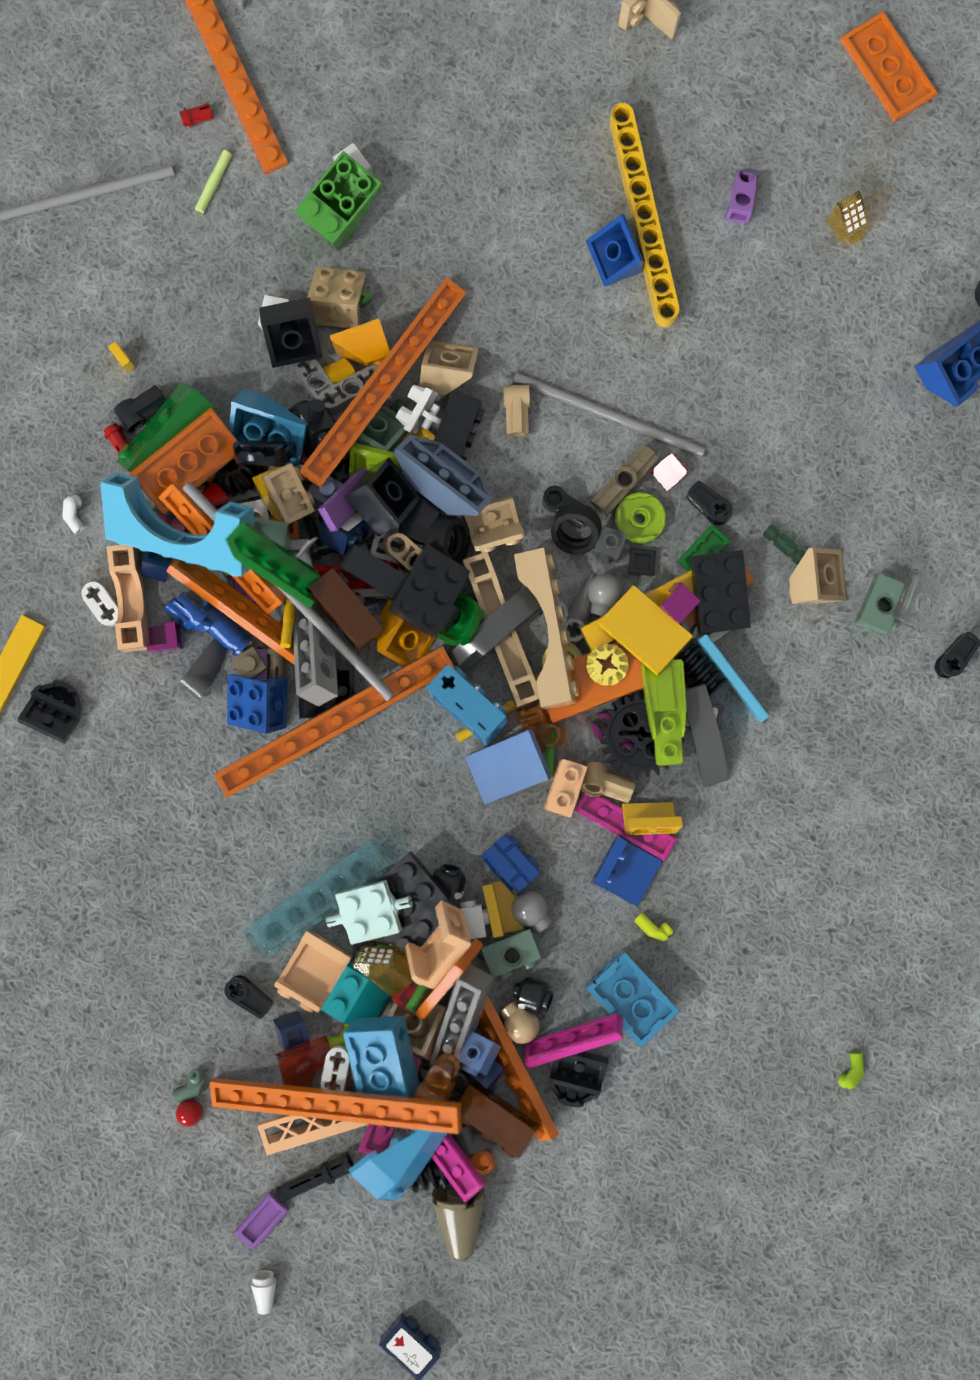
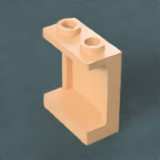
(565, 787)
(442, 949)
(312, 971)

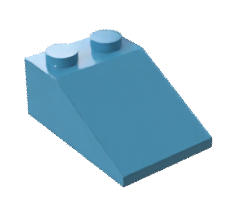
(263, 419)

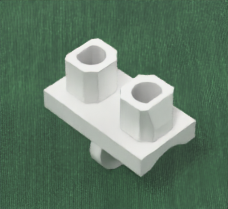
(422, 412)

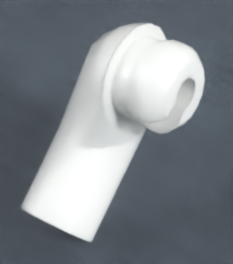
(69, 513)

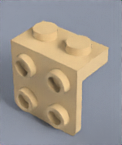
(495, 525)

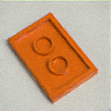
(449, 979)

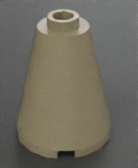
(458, 1220)

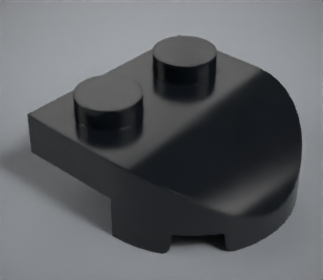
(263, 453)
(52, 710)
(578, 1078)

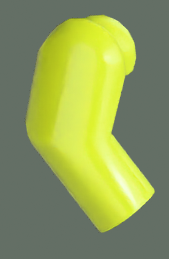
(651, 930)

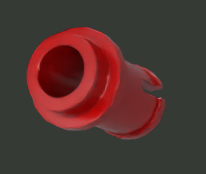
(196, 115)
(116, 436)

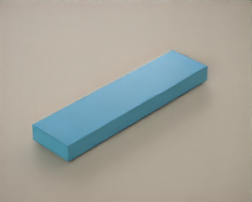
(732, 677)

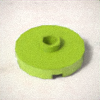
(644, 505)

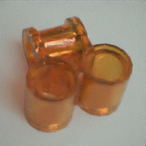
(541, 723)
(439, 1080)

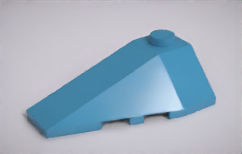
(397, 1167)

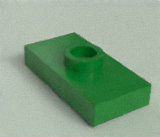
(708, 543)

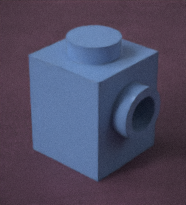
(478, 1054)

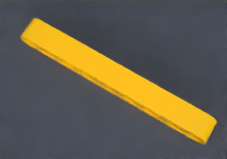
(643, 203)

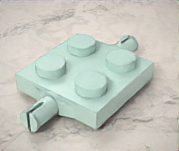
(368, 912)

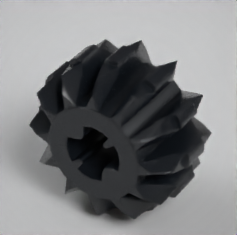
(236, 478)

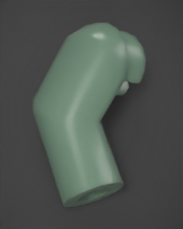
(193, 1088)

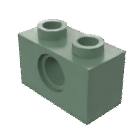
(870, 614)
(495, 950)

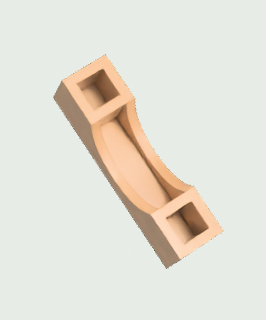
(132, 619)

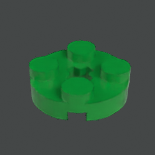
(469, 620)

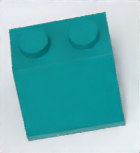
(354, 997)

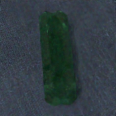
(784, 543)

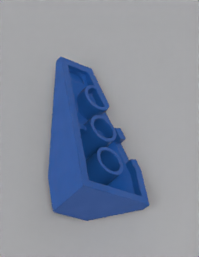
(953, 367)

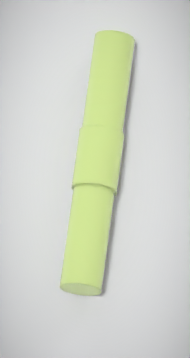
(213, 181)

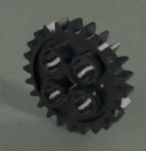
(638, 759)

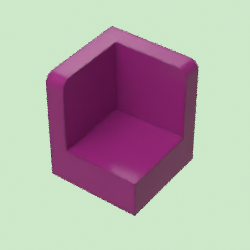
(679, 602)
(165, 638)

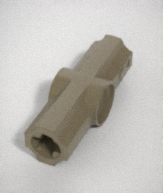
(635, 469)

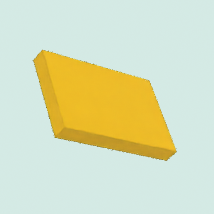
(645, 630)

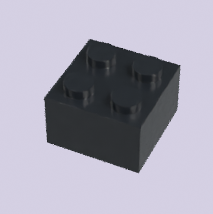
(290, 332)
(383, 497)

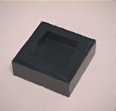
(641, 562)

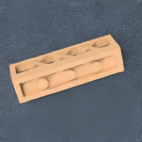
(300, 1135)

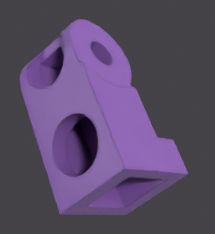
(742, 197)

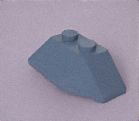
(442, 476)

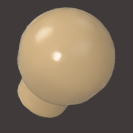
(520, 1024)

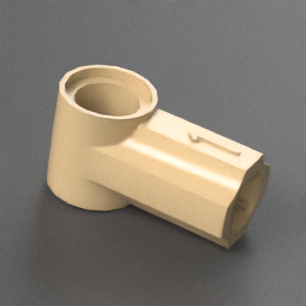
(516, 405)
(601, 782)

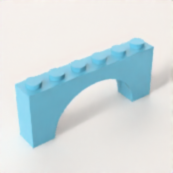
(135, 524)

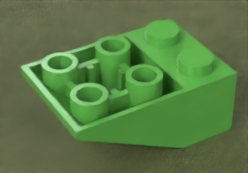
(339, 200)

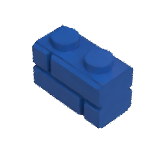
(510, 863)

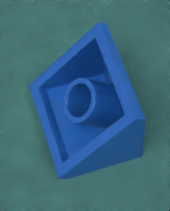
(615, 251)

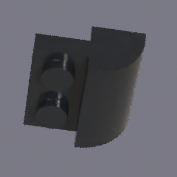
(345, 687)

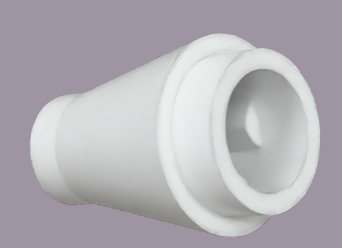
(263, 1289)

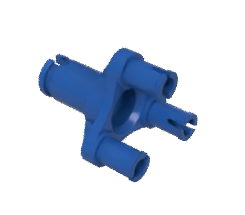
(208, 619)

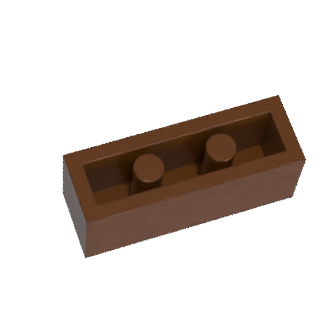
(346, 609)
(497, 1120)

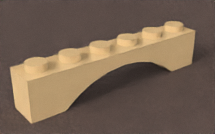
(509, 650)
(555, 680)

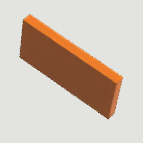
(889, 66)
(189, 457)
(593, 694)

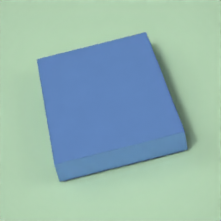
(508, 766)

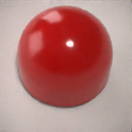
(189, 1112)

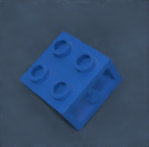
(257, 703)
(626, 871)

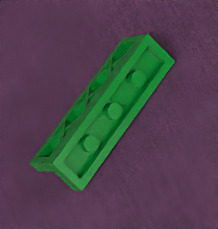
(272, 562)

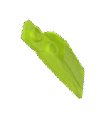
(666, 711)

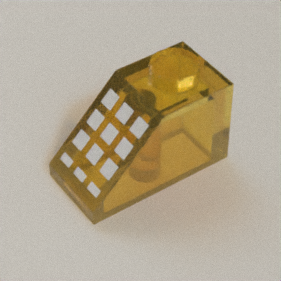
(849, 220)
(384, 967)

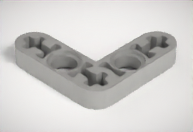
(329, 390)

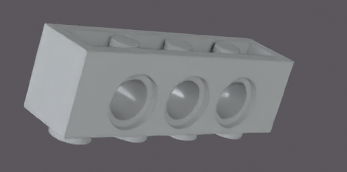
(314, 660)
(462, 1012)

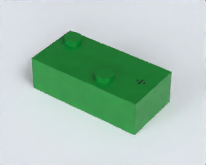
(173, 416)

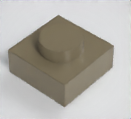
(249, 663)

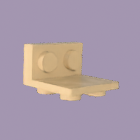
(660, 12)
(336, 296)
(288, 493)

